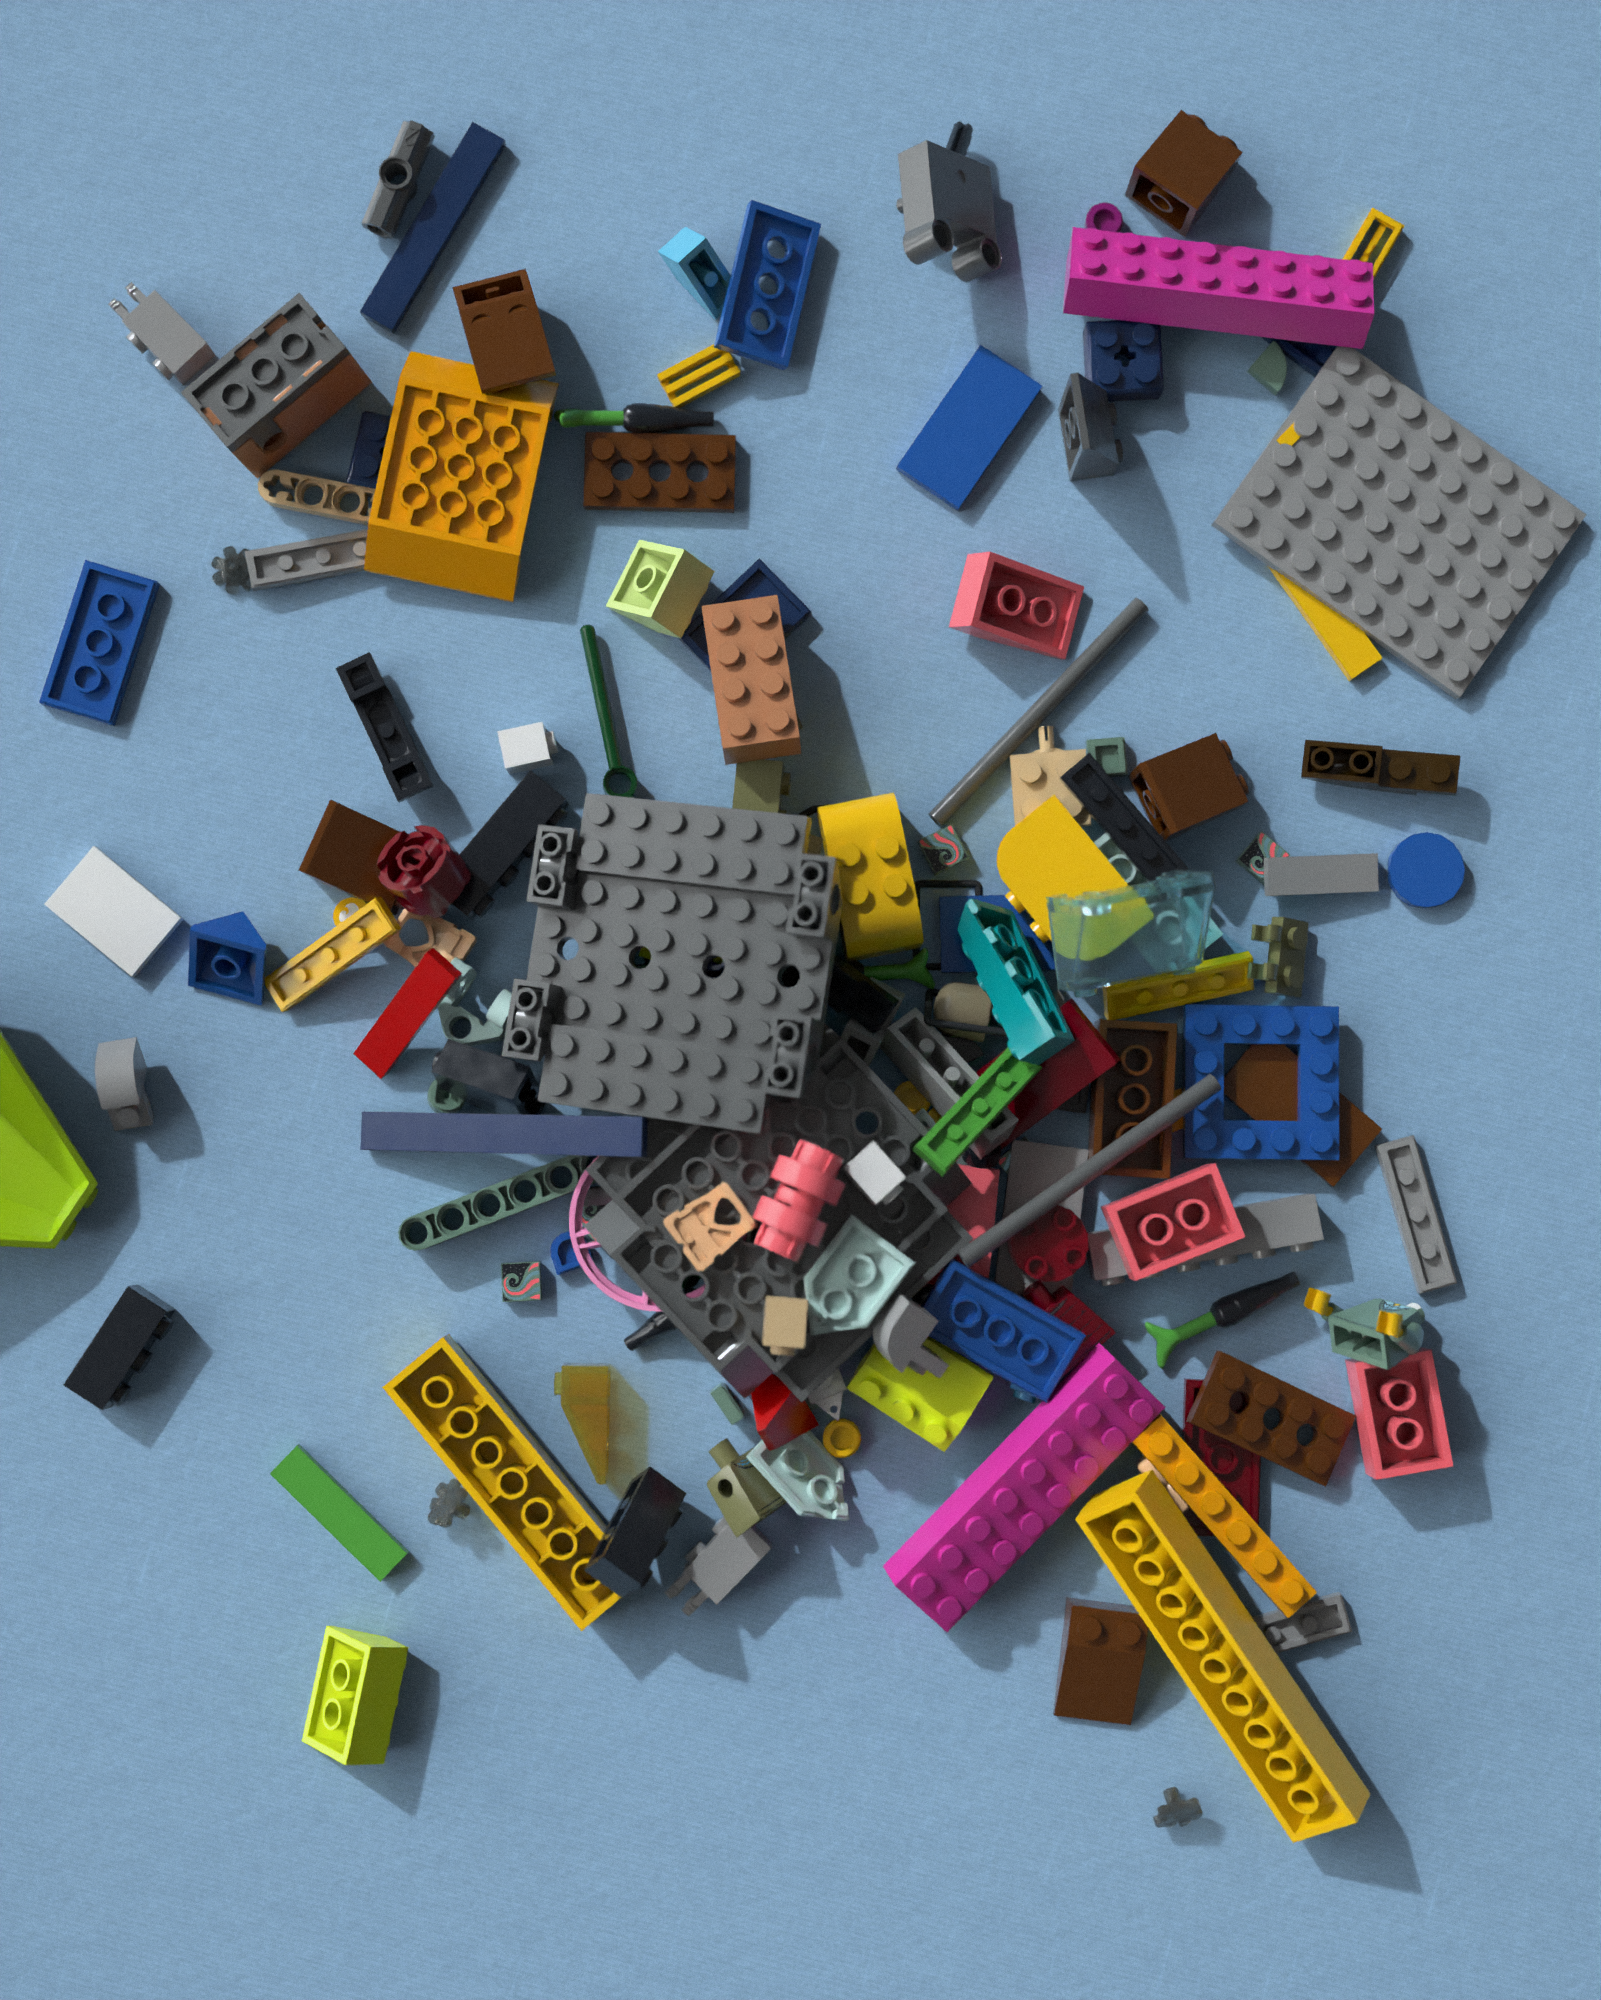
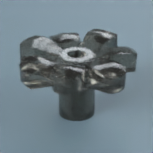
(232, 570)
(448, 1504)
(1177, 1810)

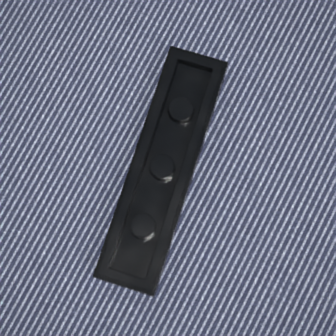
(1120, 819)

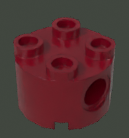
(423, 871)
(1050, 1246)

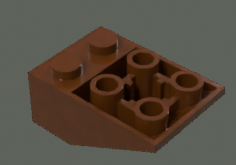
(504, 331)

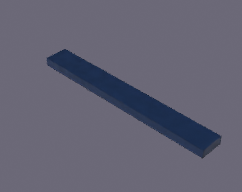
(505, 1133)

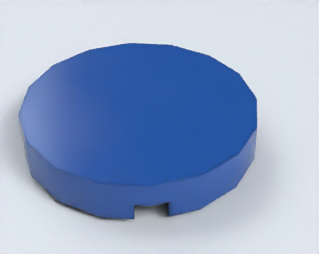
(1425, 870)

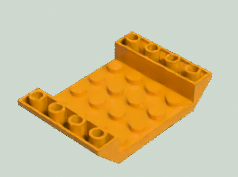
(457, 478)

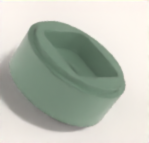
(443, 1101)

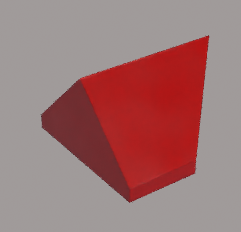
(780, 1413)

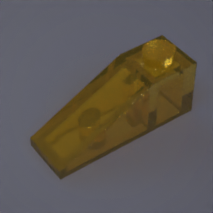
(587, 1407)

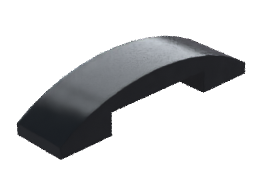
(385, 727)

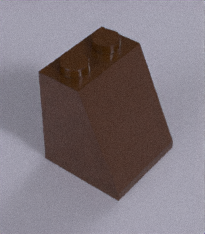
(1182, 172)
(1189, 786)
(347, 854)

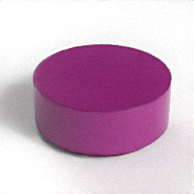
(1104, 217)

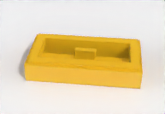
(1385, 221)
(693, 361)

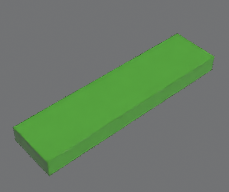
(975, 1111)
(339, 1512)

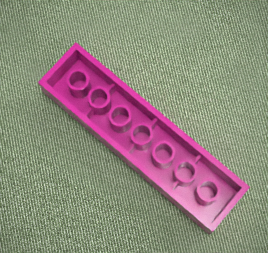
(1219, 288)
(1022, 1488)

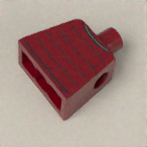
(1074, 1312)

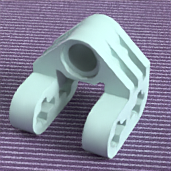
(449, 1013)

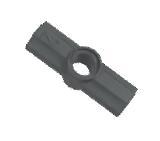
(404, 159)

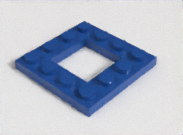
(1317, 1036)

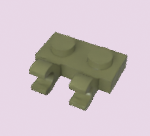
(1285, 957)

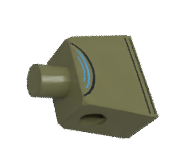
(741, 1489)

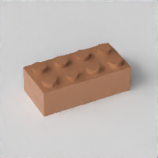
(751, 680)

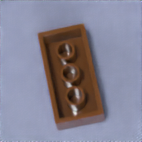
(1134, 1091)

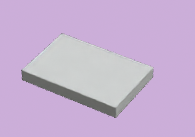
(114, 911)

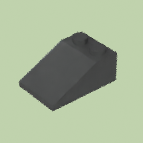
(1088, 430)

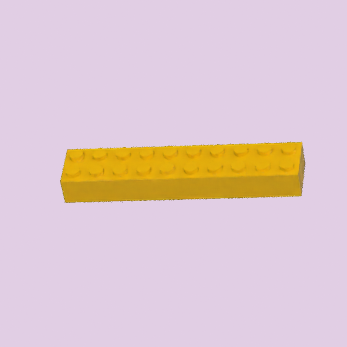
(1223, 1657)

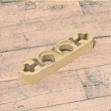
(327, 507)

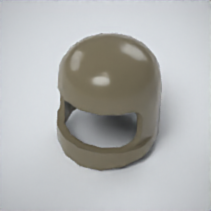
(963, 1004)

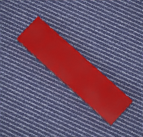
(407, 1013)

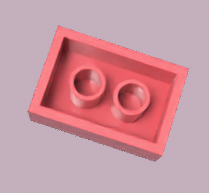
(1172, 1221)
(1399, 1416)

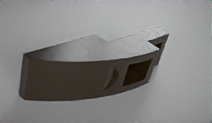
(1380, 768)

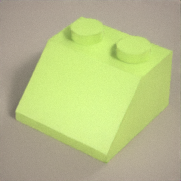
(661, 588)

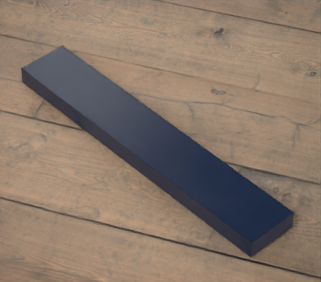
(433, 227)

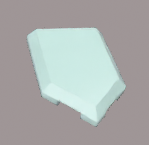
(853, 1279)
(804, 1476)

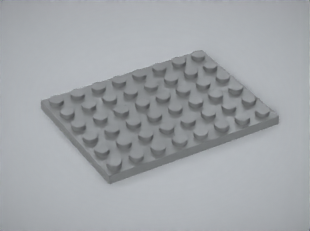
(1399, 520)

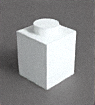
(527, 747)
(874, 1174)

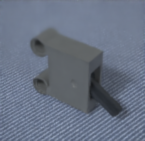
(948, 205)

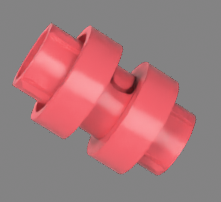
(804, 1187)

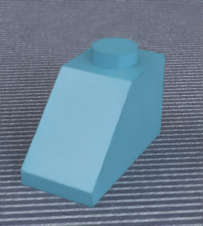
(697, 269)

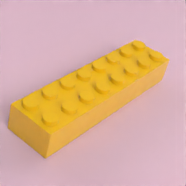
(506, 1474)

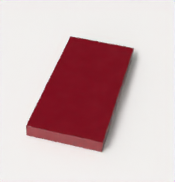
(1062, 1073)
(1230, 1464)

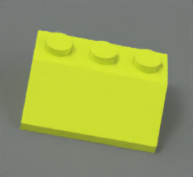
(925, 1403)
(355, 1696)

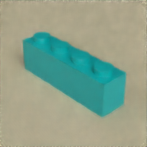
(1013, 982)

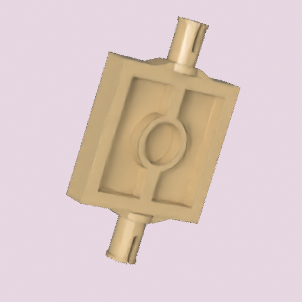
(1037, 778)

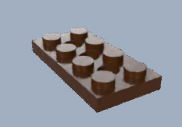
(644, 451)
(1247, 1428)

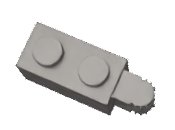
(164, 334)
(719, 1564)

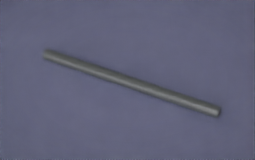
(1038, 712)
(1089, 1170)

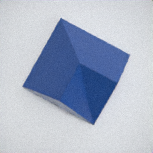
(228, 958)

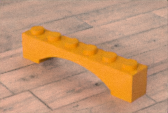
(1224, 1516)

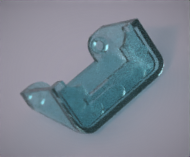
(1131, 931)

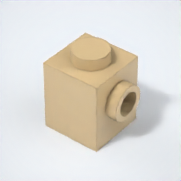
(784, 1324)

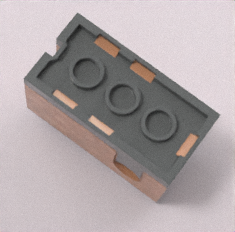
(277, 386)

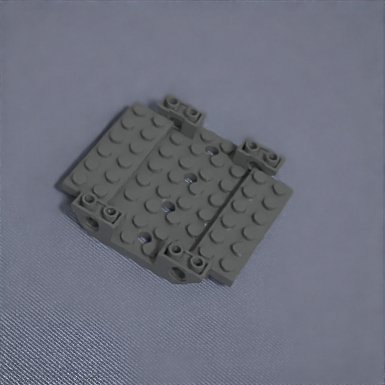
(689, 891)
(694, 1159)

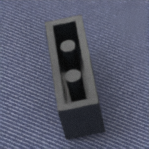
(121, 1348)
(636, 1533)

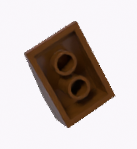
(1100, 1661)

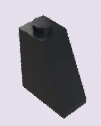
(487, 1080)

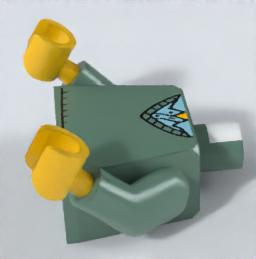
(1372, 1331)

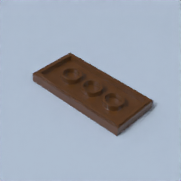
(1266, 1089)

